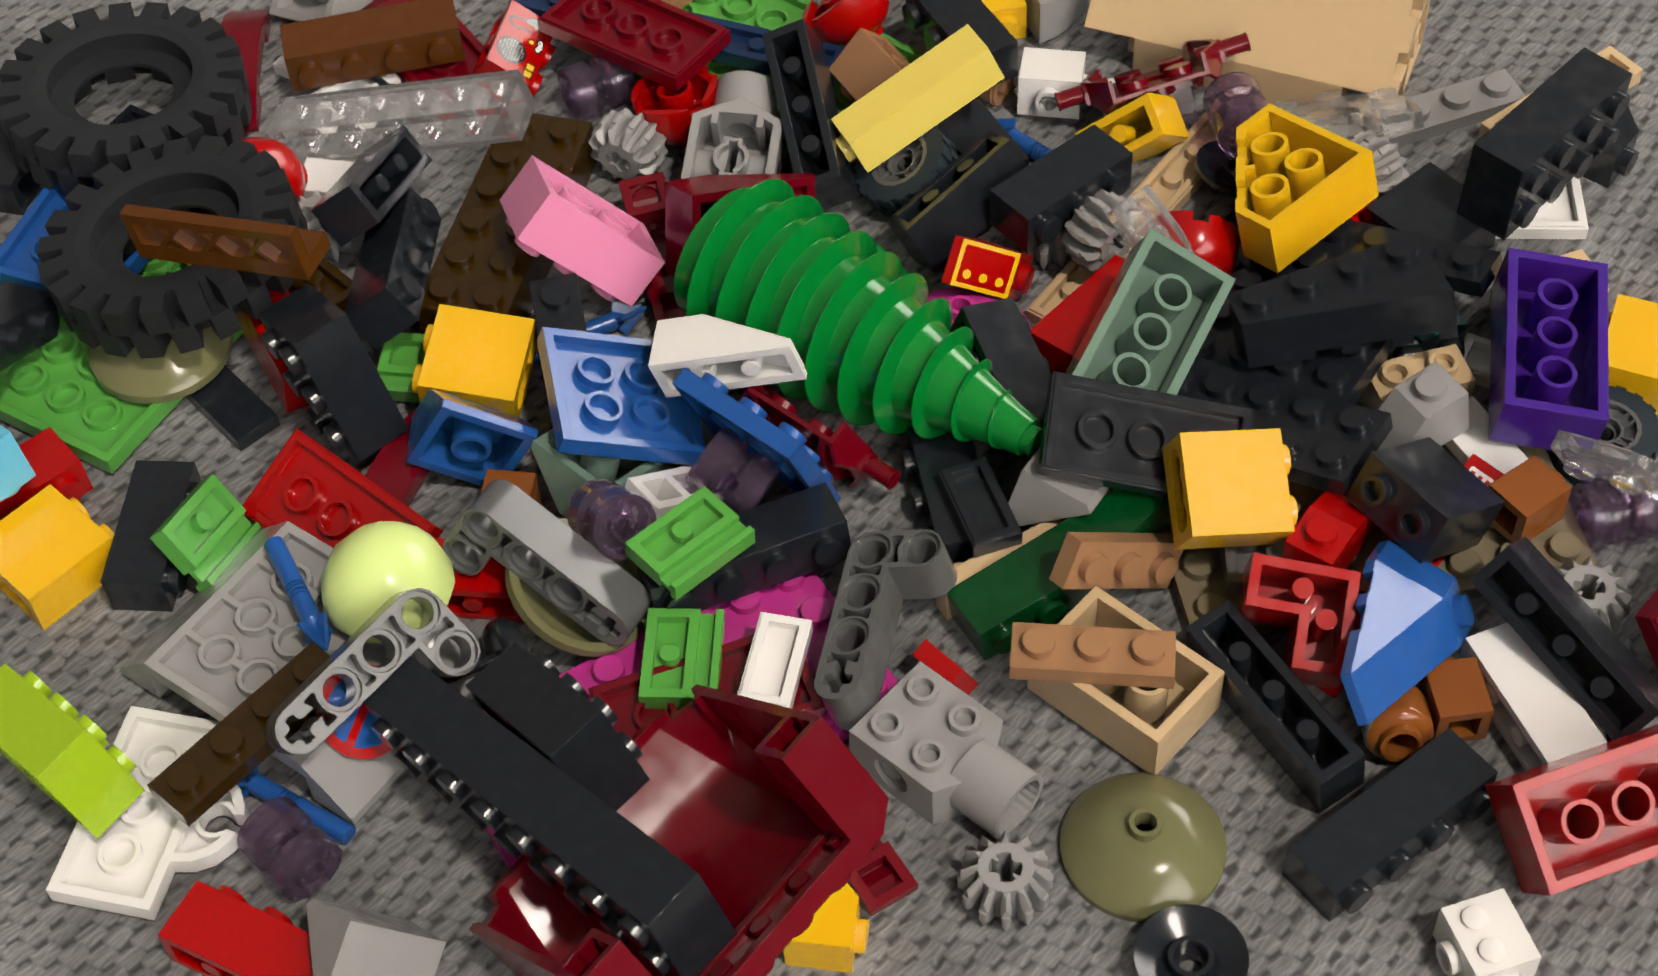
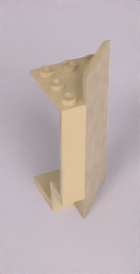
(1293, 43)

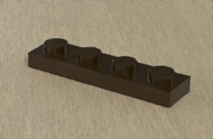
(233, 745)

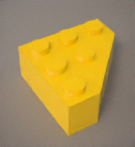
(1295, 185)

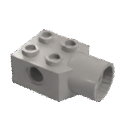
(738, 130)
(944, 755)

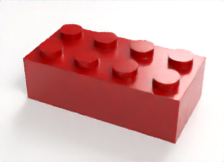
(1581, 814)

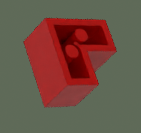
(1310, 601)

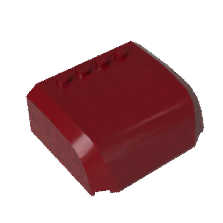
(743, 797)

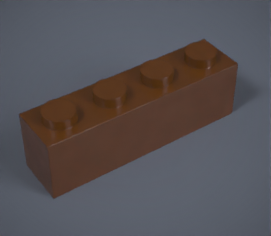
(371, 43)

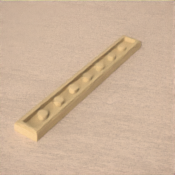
(1172, 181)

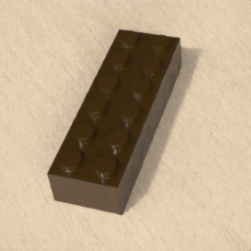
(479, 258)

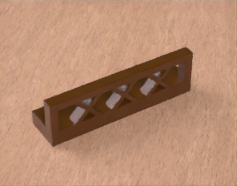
(225, 242)

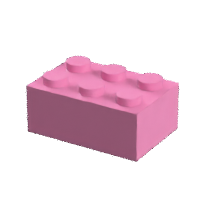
(580, 232)

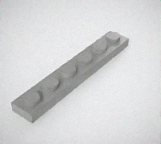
(1453, 107)

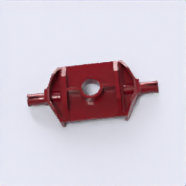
(1172, 74)
(840, 451)

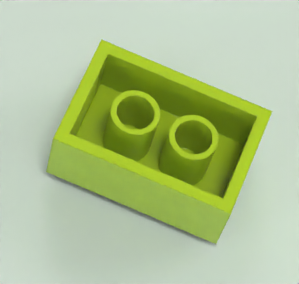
(63, 752)

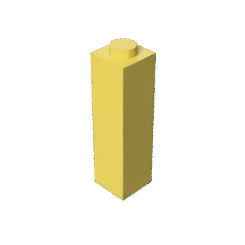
(916, 99)

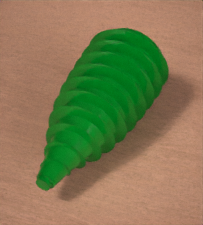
(852, 315)

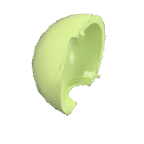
(378, 564)

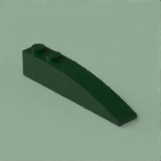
(1019, 583)

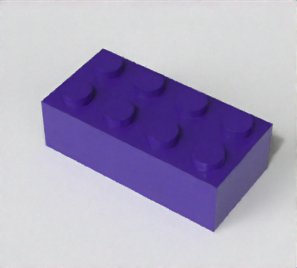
(1548, 349)

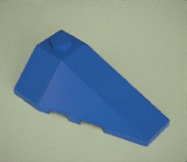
(1406, 629)

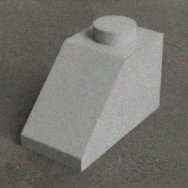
(1426, 407)

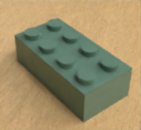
(1153, 317)

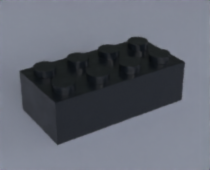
(1544, 143)

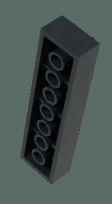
(551, 820)

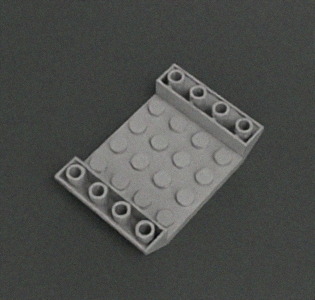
(242, 635)

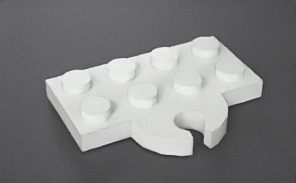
(146, 845)

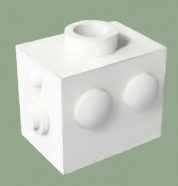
(1044, 74)
(1484, 938)

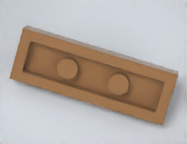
(1116, 560)
(1093, 655)

